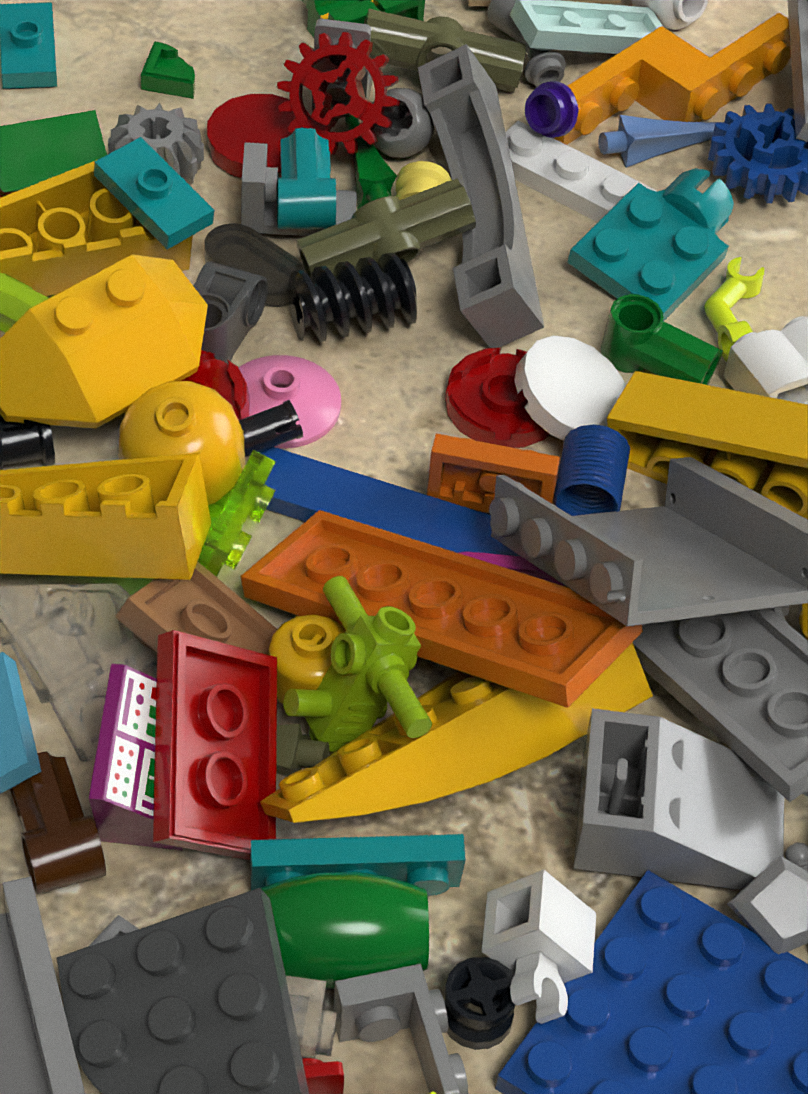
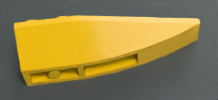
(473, 739)

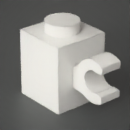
(542, 938)

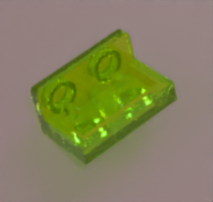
(247, 499)

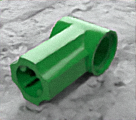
(641, 340)

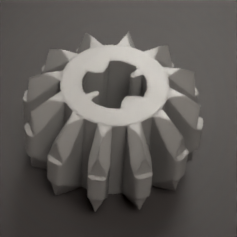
(167, 132)

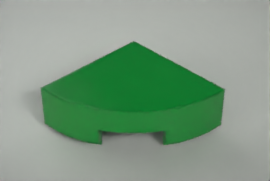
(167, 72)

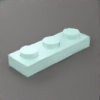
(582, 25)

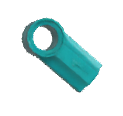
(305, 188)

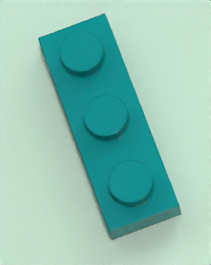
(421, 860)

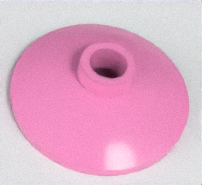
(302, 382)

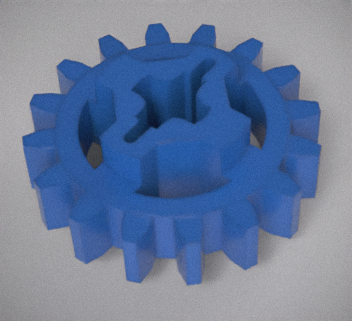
(760, 153)

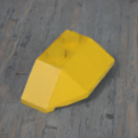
(102, 344)

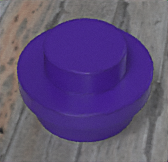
(551, 109)

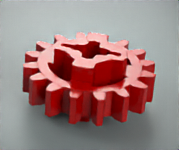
(317, 81)

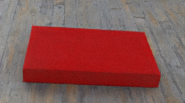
(213, 745)

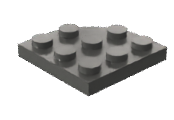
(186, 1006)

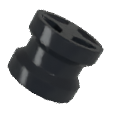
(485, 985)

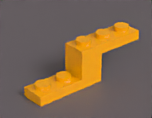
(678, 78)

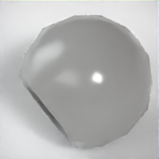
(410, 128)

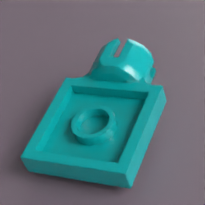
(658, 241)

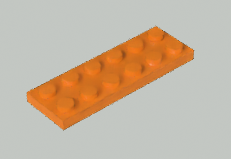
(463, 608)

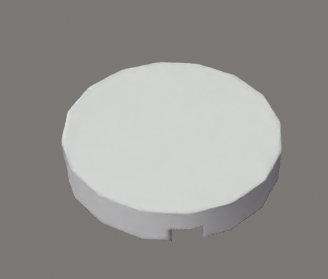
(567, 384)

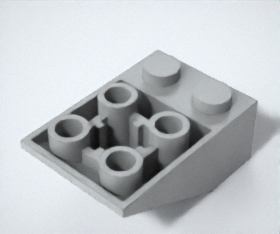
(672, 805)

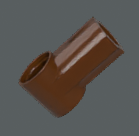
(57, 837)

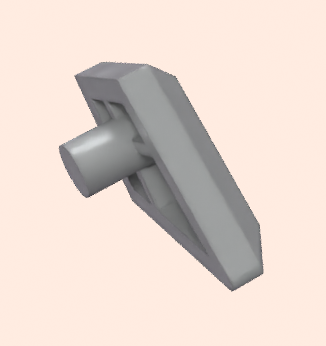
(776, 905)

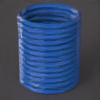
(592, 471)

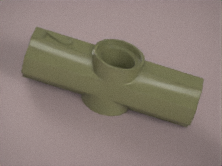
(410, 44)
(391, 227)

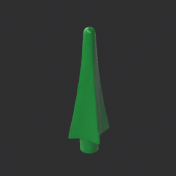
(372, 173)

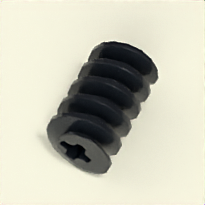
(352, 294)

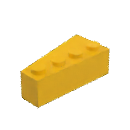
(71, 231)
(732, 431)
(105, 518)

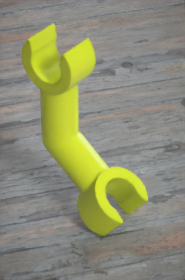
(725, 297)

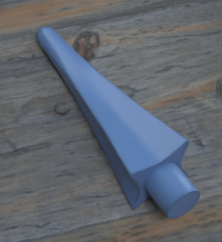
(646, 138)

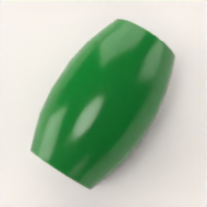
(349, 925)

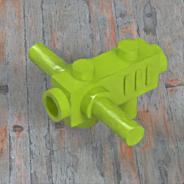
(365, 674)

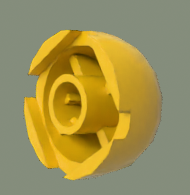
(187, 420)

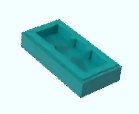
(27, 45)
(154, 192)

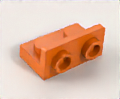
(467, 470)

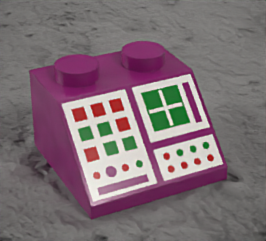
(125, 760)

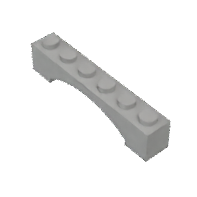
(496, 269)

